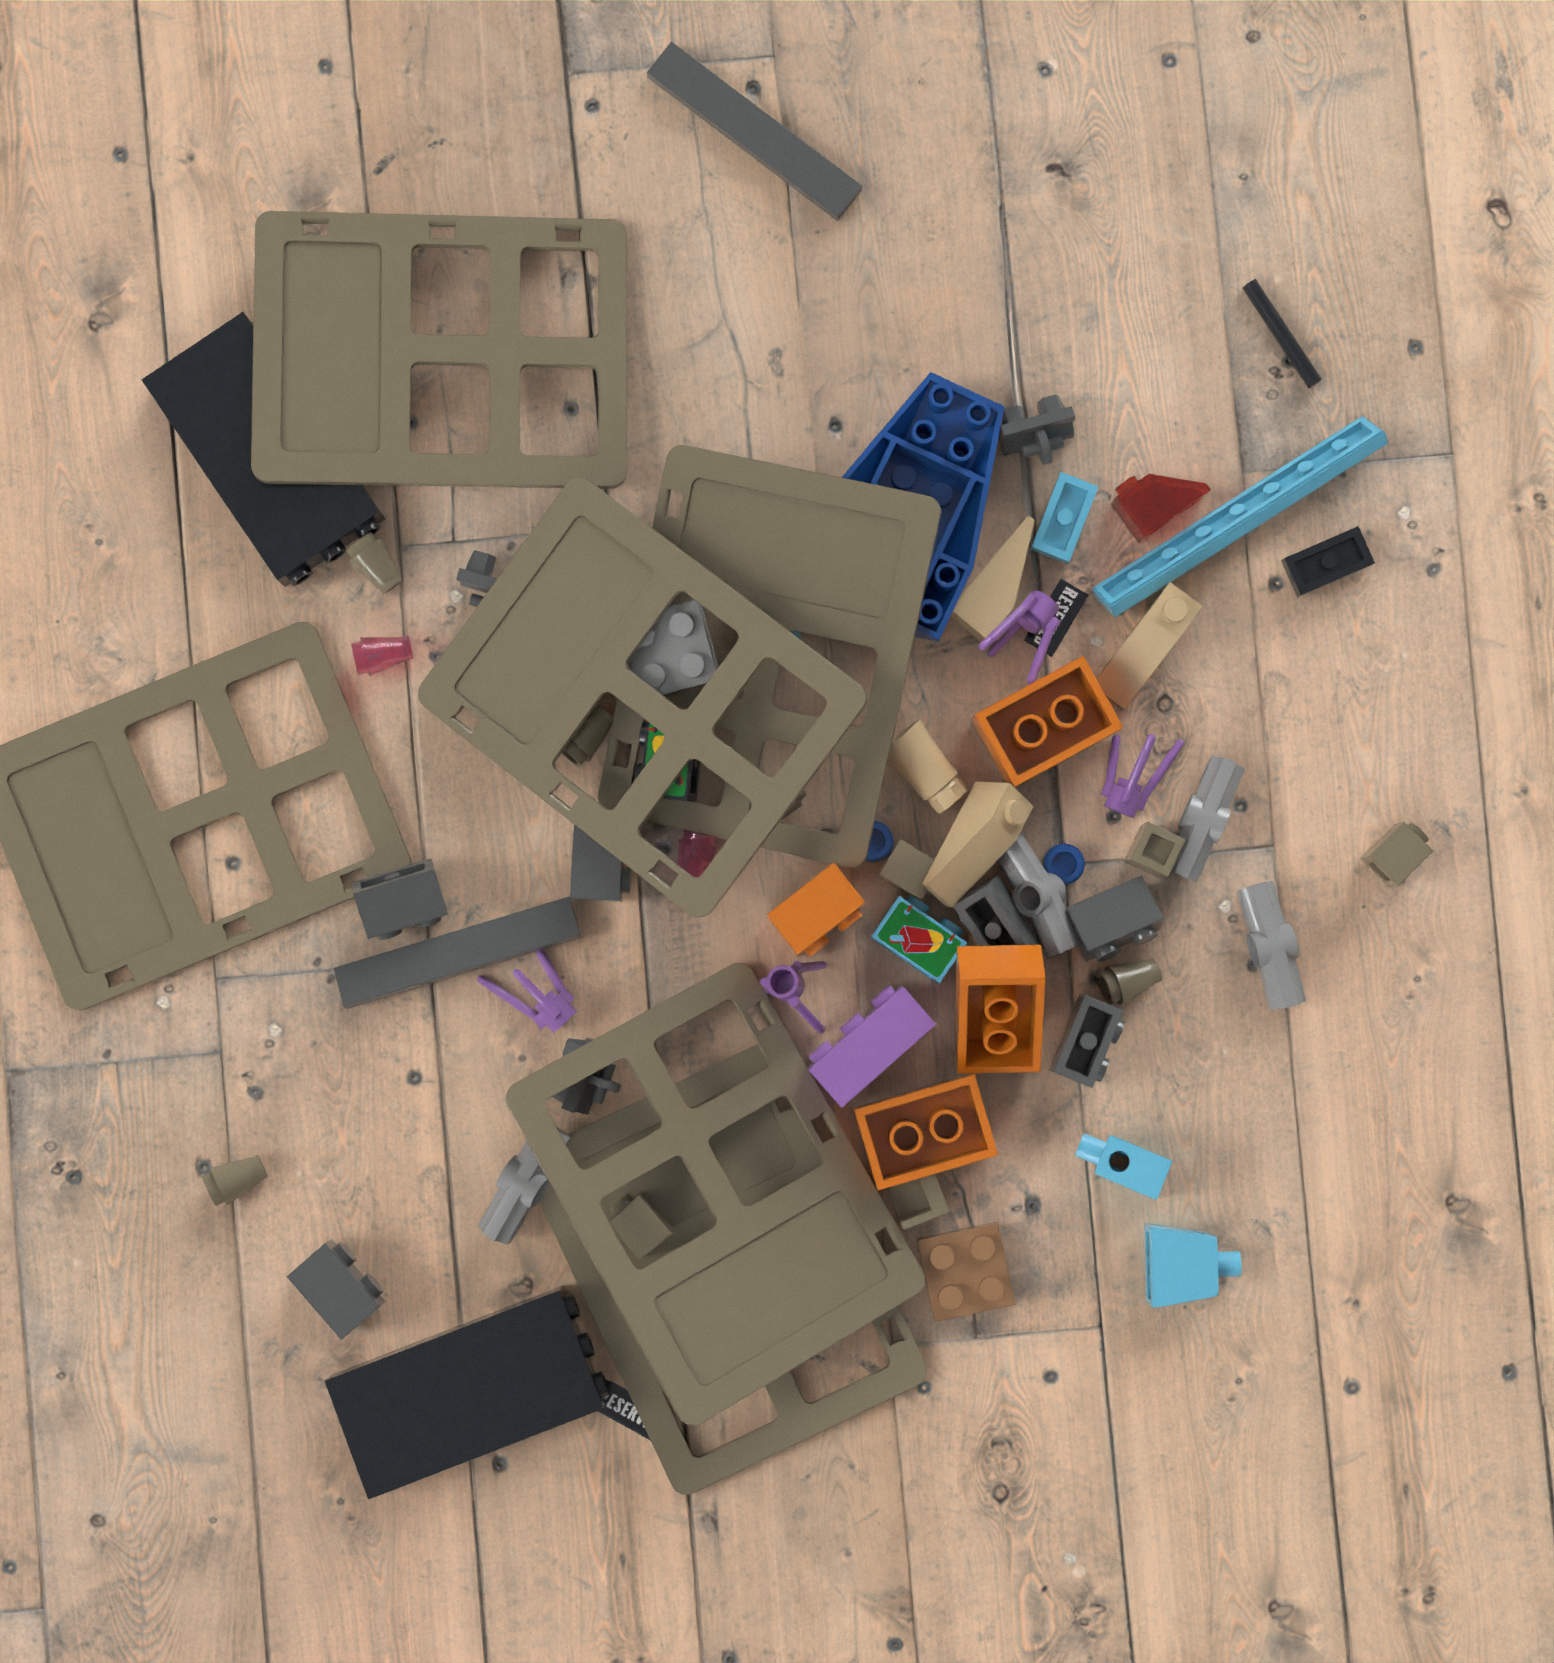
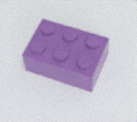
(869, 1044)

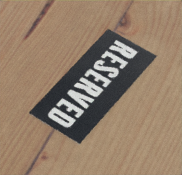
(1069, 602)
(622, 1410)

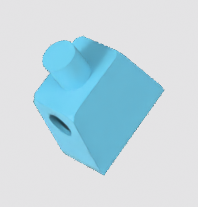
(1145, 1170)
(1184, 1265)

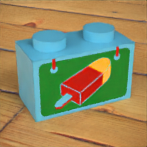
(919, 938)

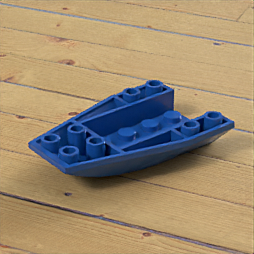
(945, 449)

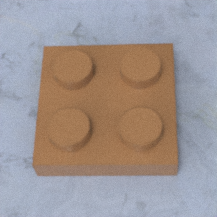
(965, 1271)

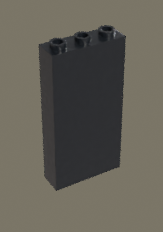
(210, 407)
(467, 1391)

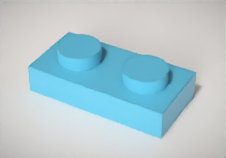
(1064, 518)

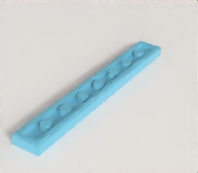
(1239, 515)

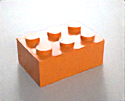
(1046, 722)
(815, 910)
(999, 1008)
(925, 1131)

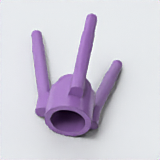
(1033, 615)
(1126, 794)
(788, 985)
(552, 1008)

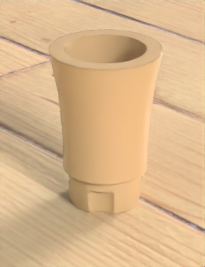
(925, 767)

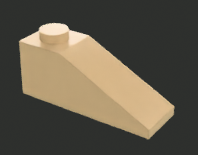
(996, 587)
(1148, 645)
(977, 839)

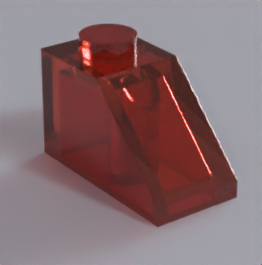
(1154, 502)

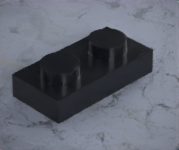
(1328, 561)

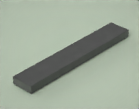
(754, 131)
(457, 952)

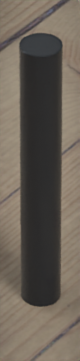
(1282, 333)

